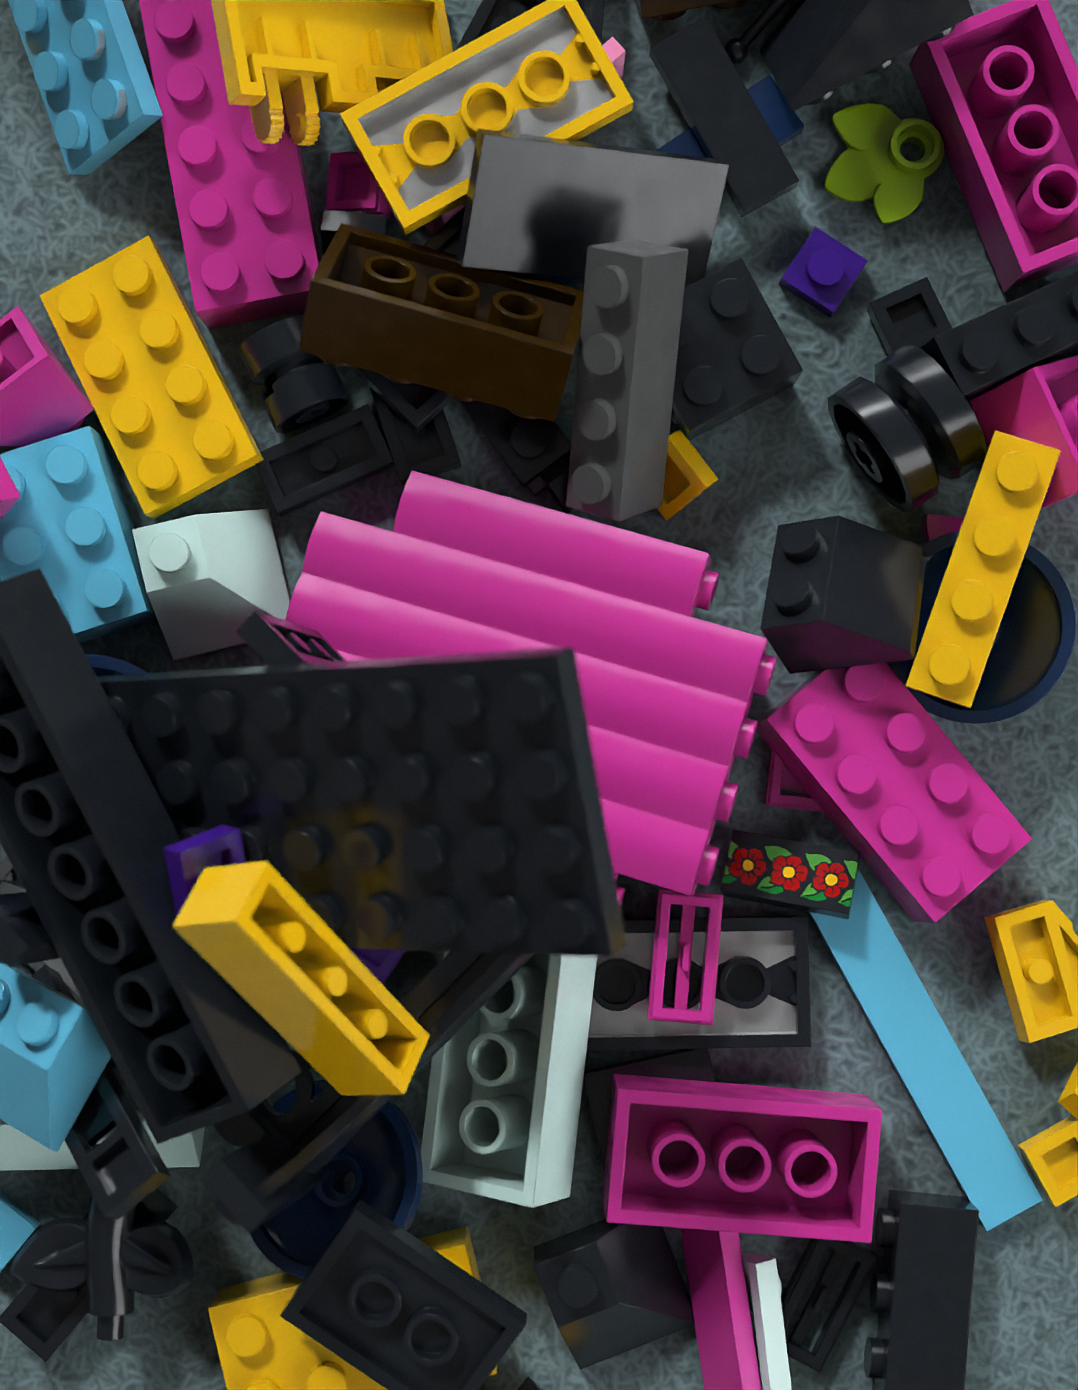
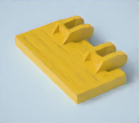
(338, 44)

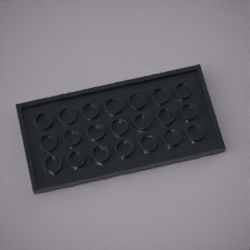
(397, 792)

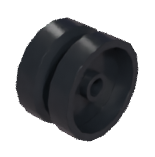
(908, 427)

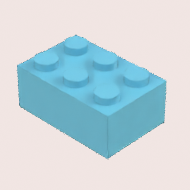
(75, 531)

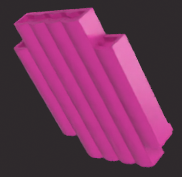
(508, 575)

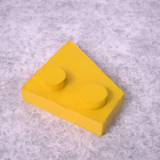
(1037, 968)

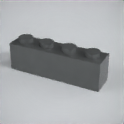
(625, 377)

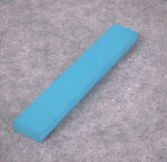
(927, 1059)

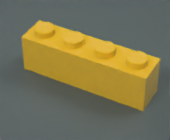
(983, 568)
(302, 979)

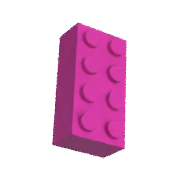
(1009, 125)
(893, 786)
(741, 1158)

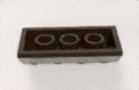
(442, 323)

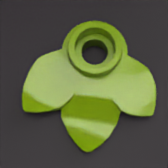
(874, 162)

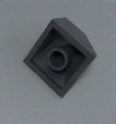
(612, 1288)

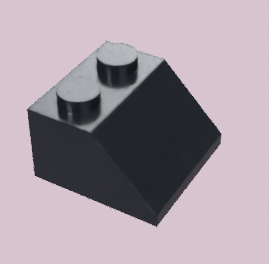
(842, 595)

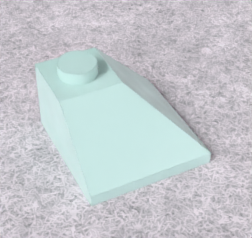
(210, 577)

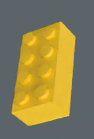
(271, 1354)

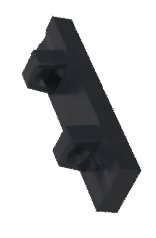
(126, 1162)

